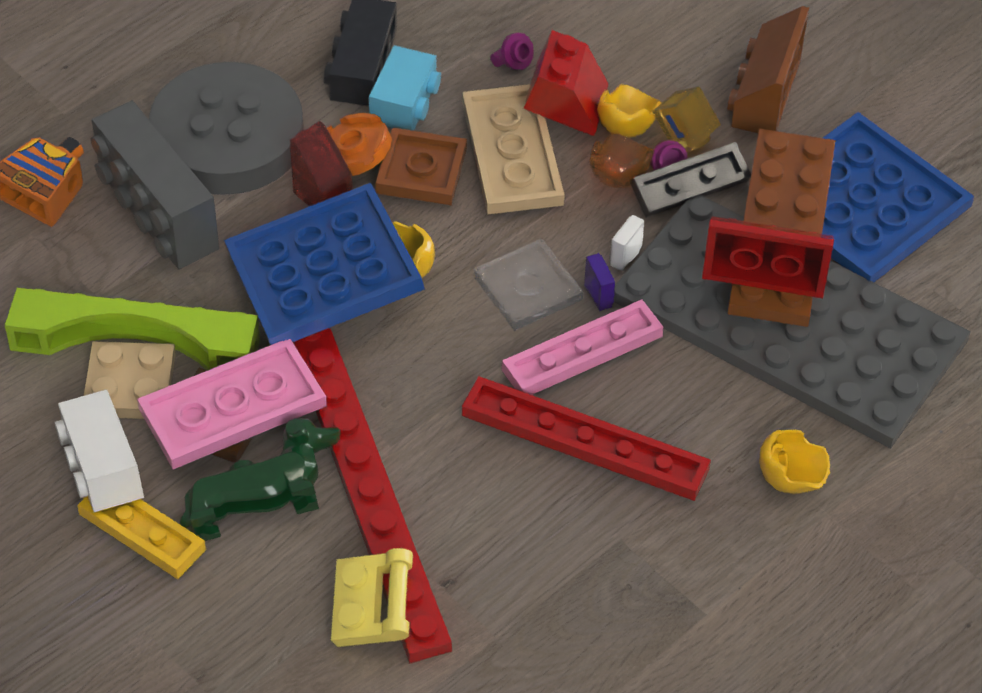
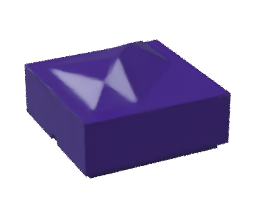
(599, 282)

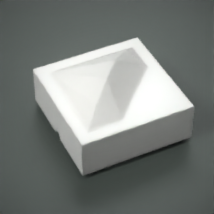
(627, 242)

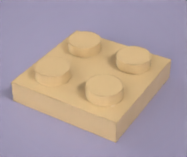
(129, 372)

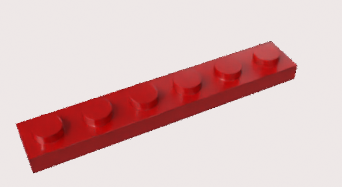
(586, 438)

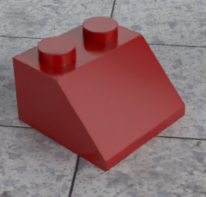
(567, 84)

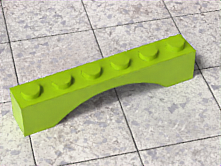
(56, 320)

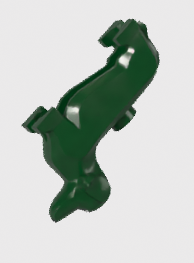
(261, 485)

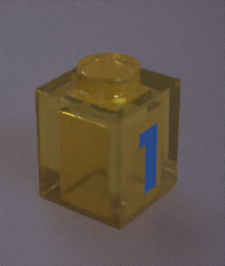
(687, 118)

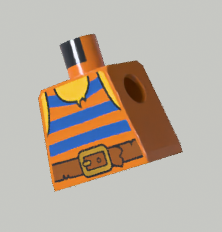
(42, 178)

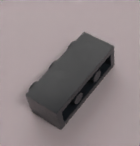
(360, 50)

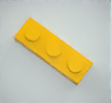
(148, 534)

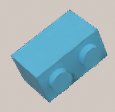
(404, 88)

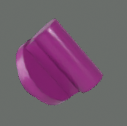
(515, 52)

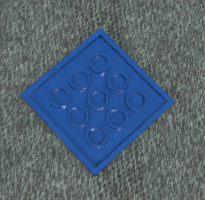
(883, 199)
(323, 265)

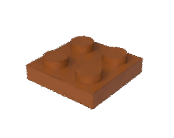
(422, 166)

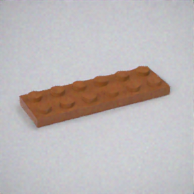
(790, 192)

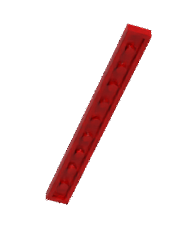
(372, 493)

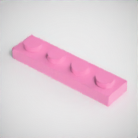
(582, 348)

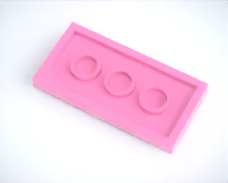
(231, 403)

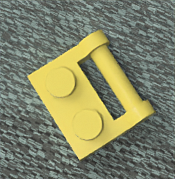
(360, 597)

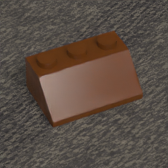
(769, 73)

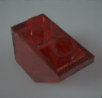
(318, 166)

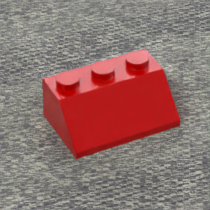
(767, 257)

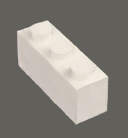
(98, 451)

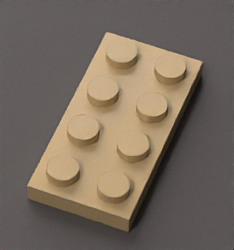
(511, 151)

